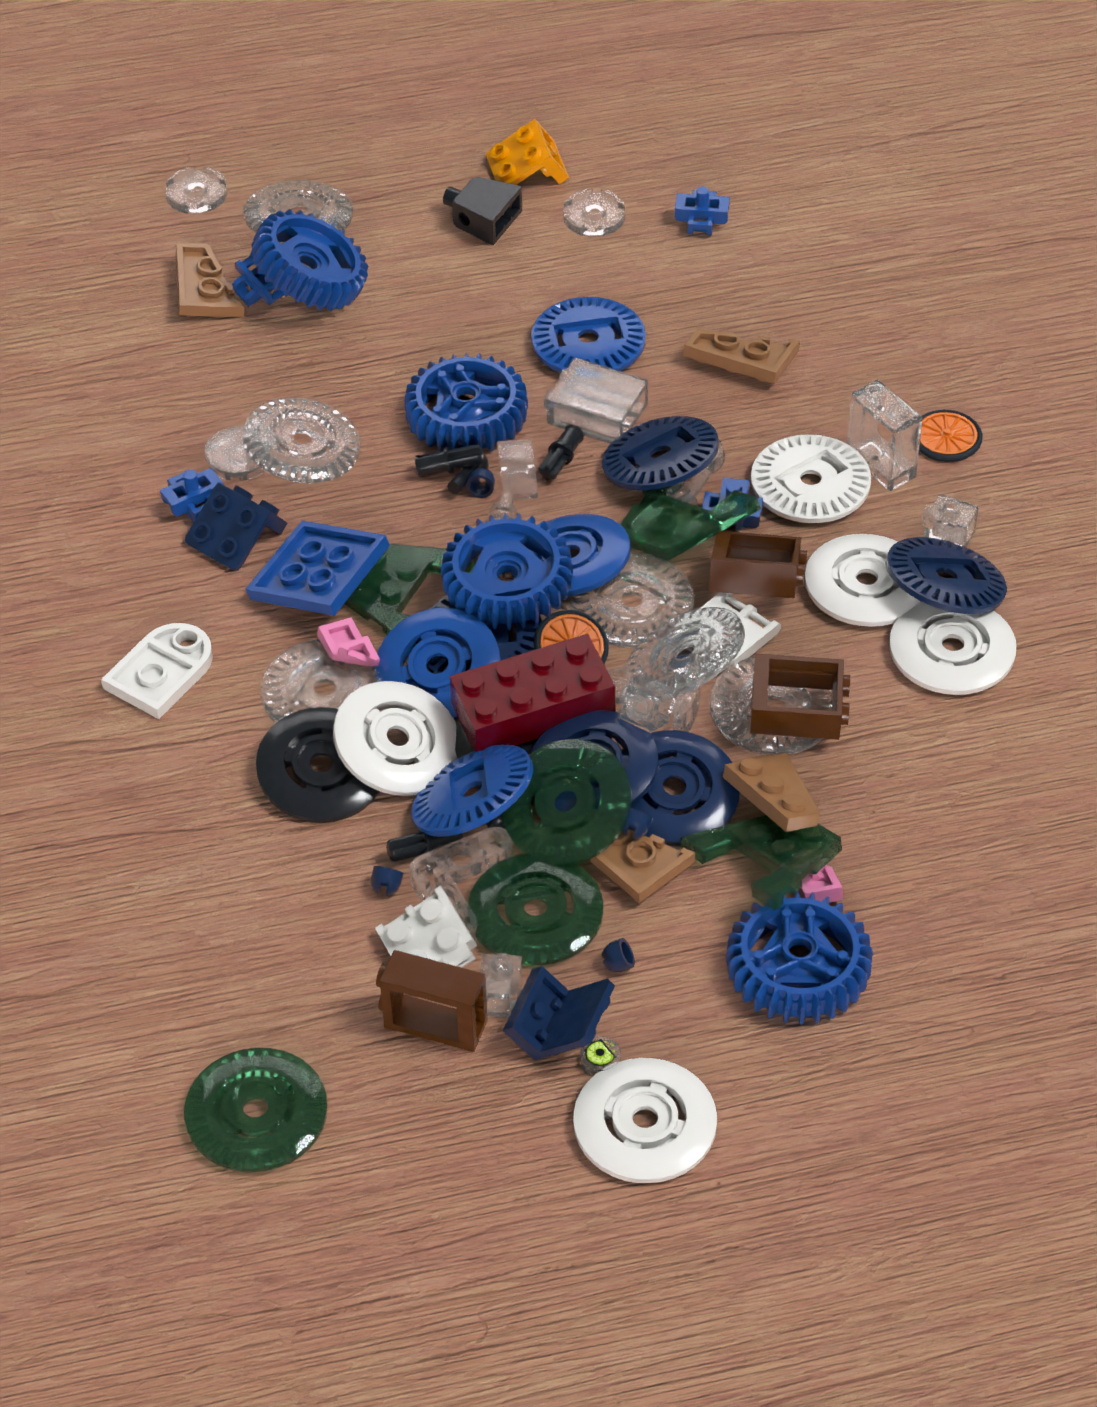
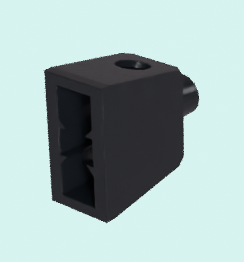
(484, 207)

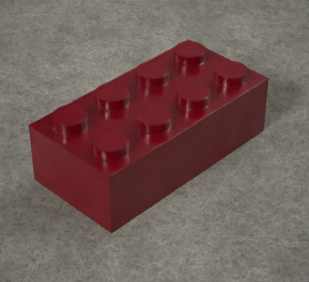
(531, 693)

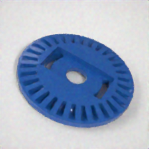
(593, 316)
(602, 549)
(440, 633)
(501, 772)

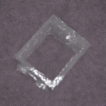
(897, 460)

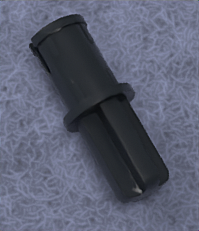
(561, 452)
(449, 460)
(416, 845)

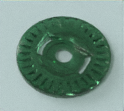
(583, 830)
(541, 937)
(293, 1114)

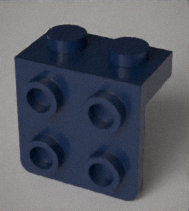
(231, 525)
(556, 1019)

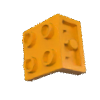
(525, 154)

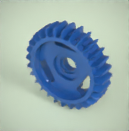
(335, 263)
(489, 417)
(502, 548)
(793, 983)

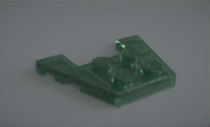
(671, 526)
(394, 582)
(785, 854)

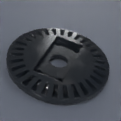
(295, 742)

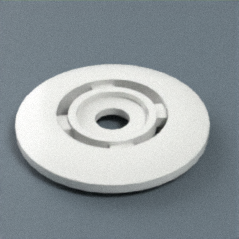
(798, 455)
(856, 603)
(923, 659)
(369, 755)
(652, 1152)

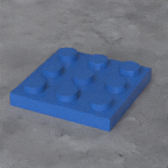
(318, 567)

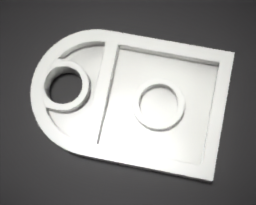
(160, 669)

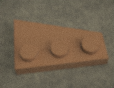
(202, 284)
(752, 358)
(774, 789)
(642, 863)

